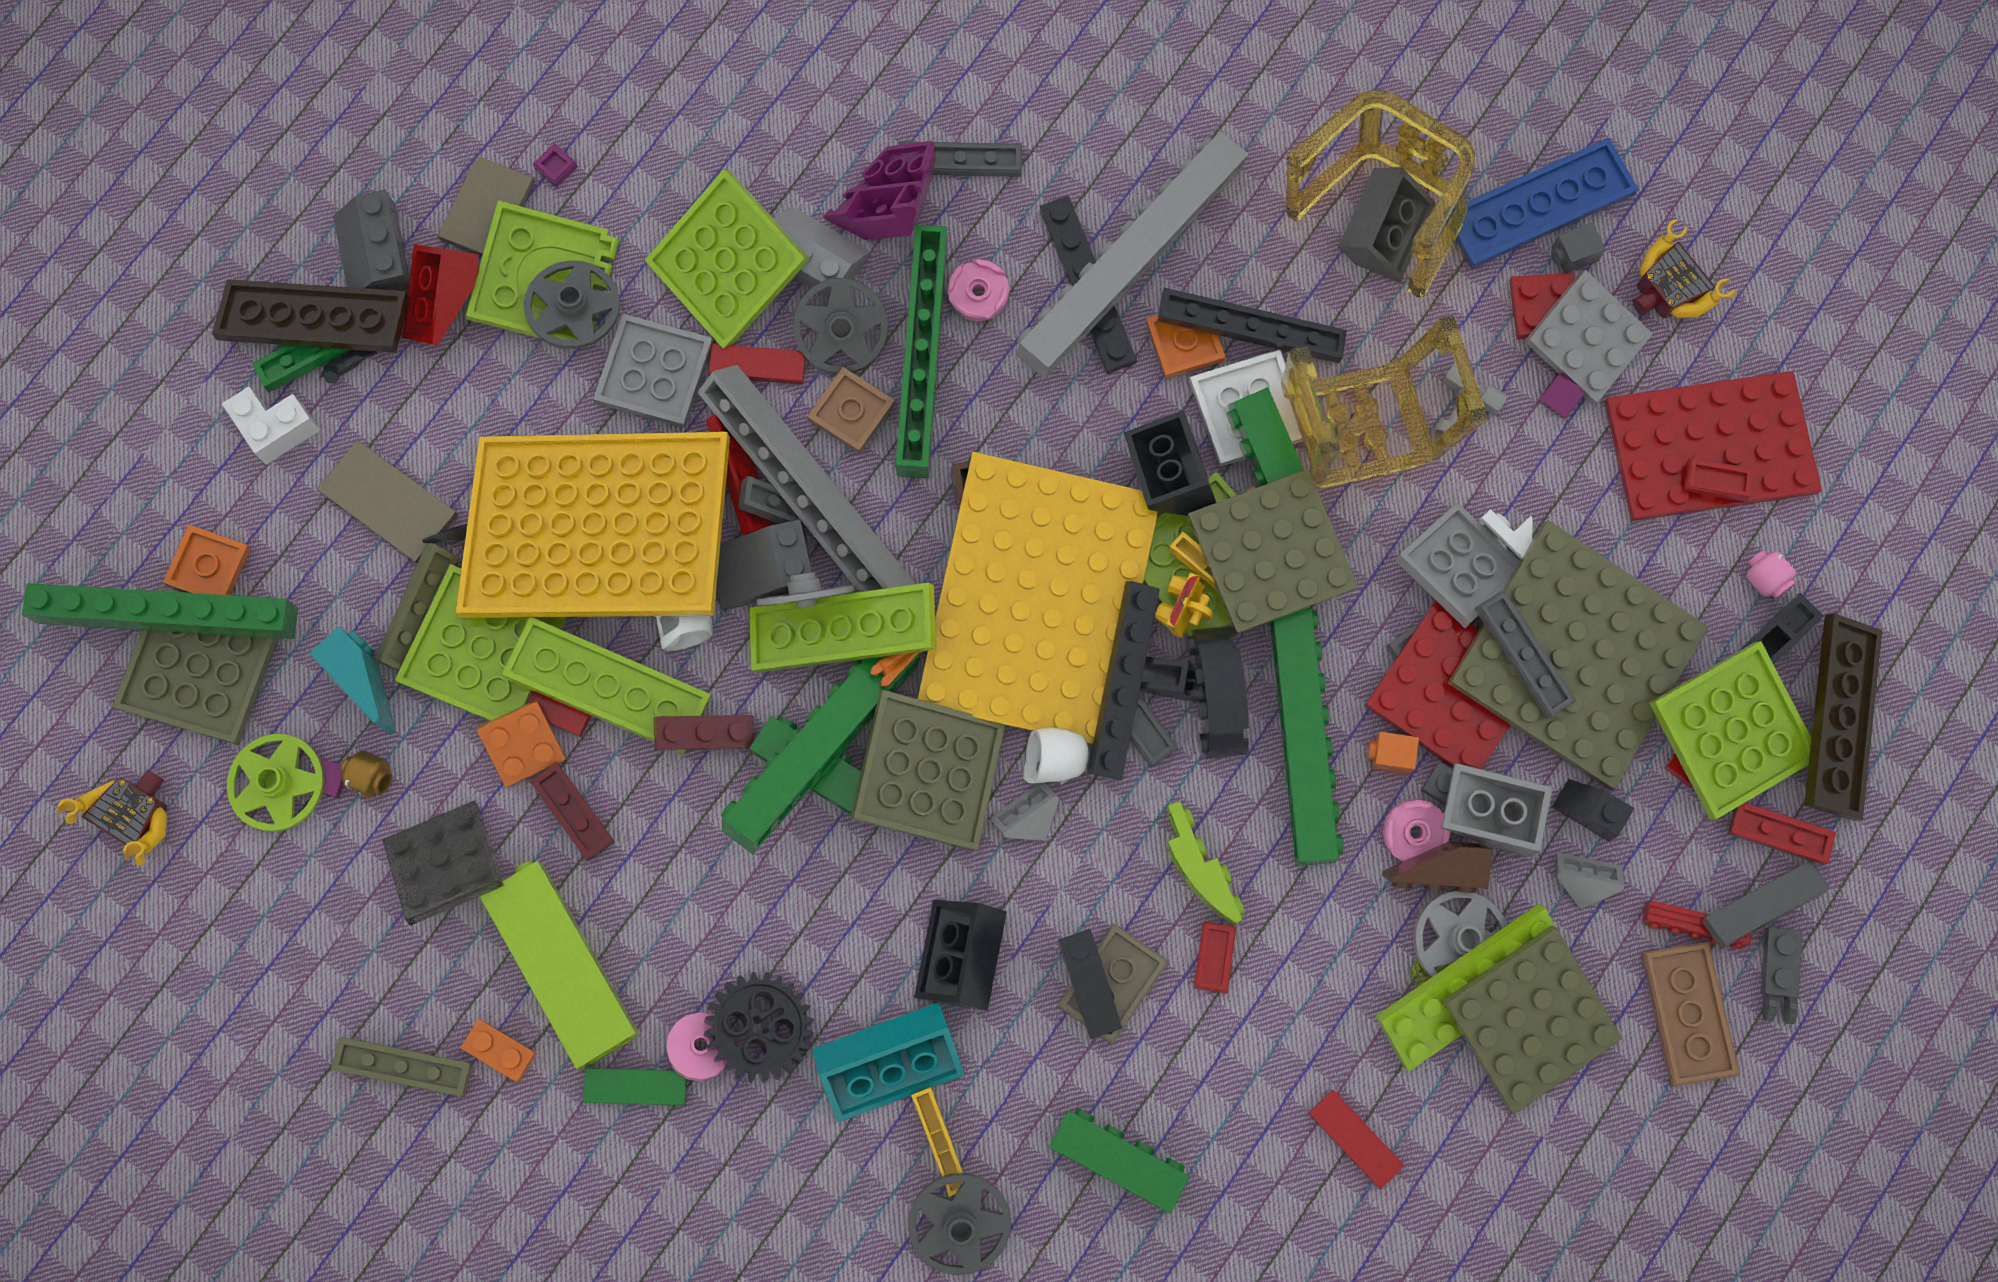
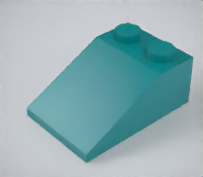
(353, 668)

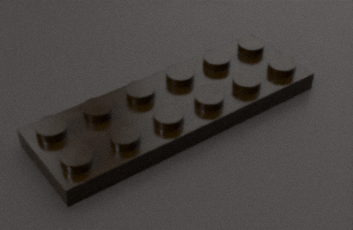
(311, 315)
(1843, 717)

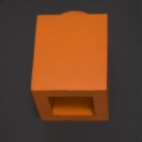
(1393, 753)

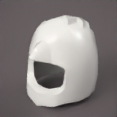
(683, 631)
(1060, 753)

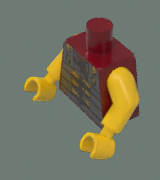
(1675, 282)
(124, 812)

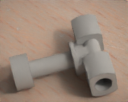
(1492, 399)

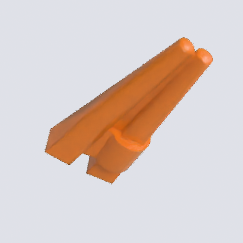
(891, 667)

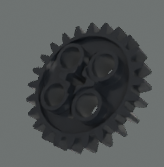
(740, 1003)

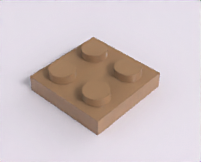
(851, 410)

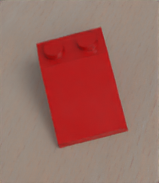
(437, 291)

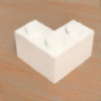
(270, 430)

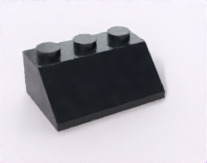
(1170, 466)
(960, 954)

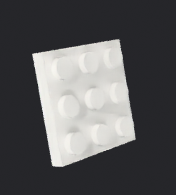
(1230, 383)

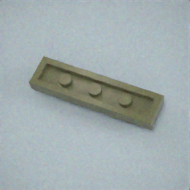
(414, 605)
(401, 1066)

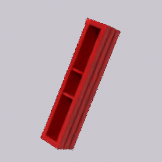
(1682, 920)

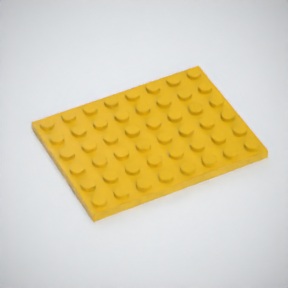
(594, 525)
(1034, 595)

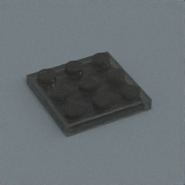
(442, 863)

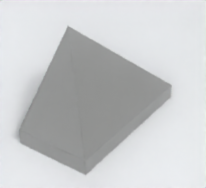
(1028, 815)
(1588, 879)

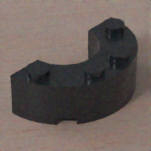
(1223, 691)

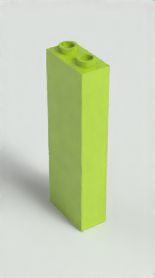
(559, 965)

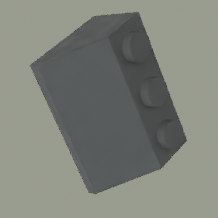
(1386, 222)
(372, 243)

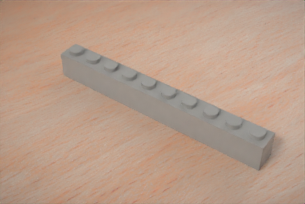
(1131, 254)
(801, 481)

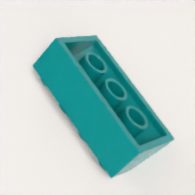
(887, 1062)

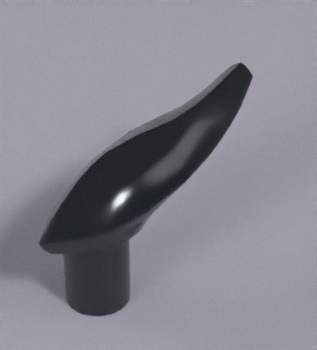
(344, 364)
(455, 533)

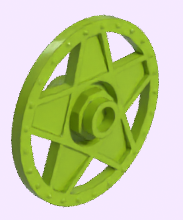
(275, 782)

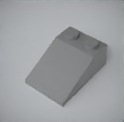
(1497, 810)

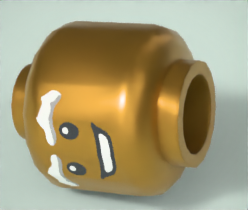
(366, 774)

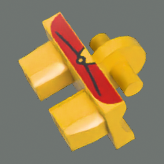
(1189, 607)

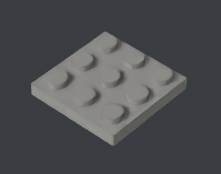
(1588, 336)
(653, 370)
(1458, 563)

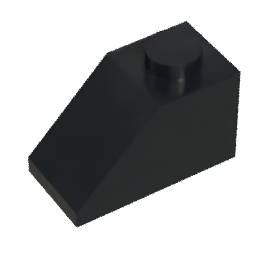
(1593, 809)

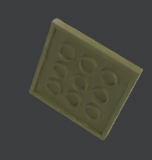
(1272, 551)
(195, 680)
(927, 771)
(1532, 1019)

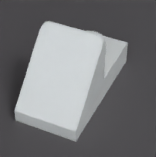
(1514, 541)

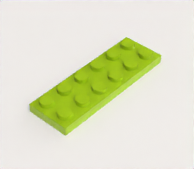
(843, 628)
(598, 680)
(1420, 1022)

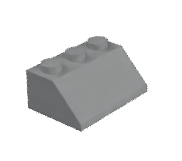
(828, 251)

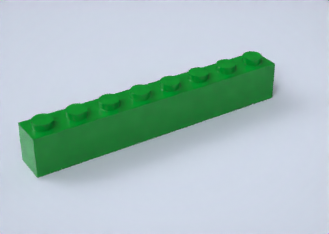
(922, 352)
(160, 611)
(1304, 739)
(807, 755)

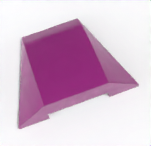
(890, 194)

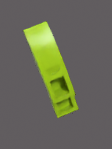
(1206, 879)

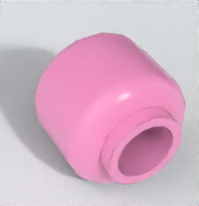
(1771, 574)

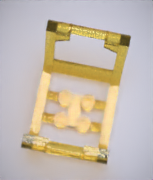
(1453, 193)
(1339, 434)

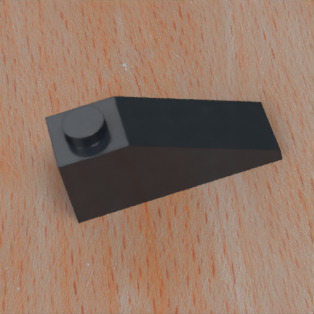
(1089, 983)

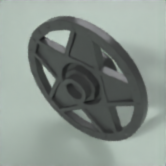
(572, 304)
(840, 325)
(959, 1223)

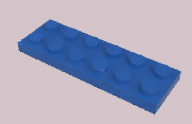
(1544, 202)

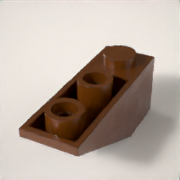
(1450, 864)

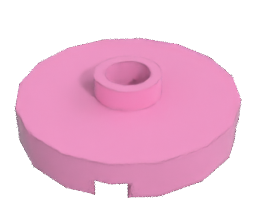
(973, 276)
(1411, 814)
(682, 1054)

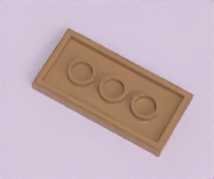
(1690, 1014)

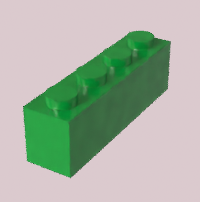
(1264, 437)
(836, 785)
(1119, 1161)

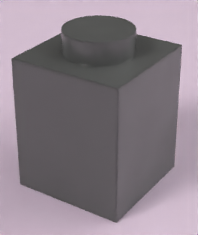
(1577, 248)

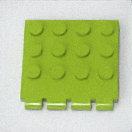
(521, 247)

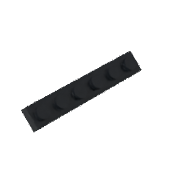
(1074, 255)
(1251, 325)
(1123, 680)

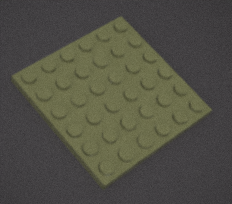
(1606, 639)

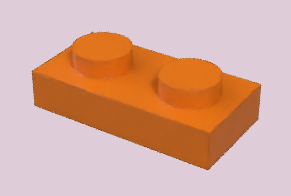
(498, 1050)

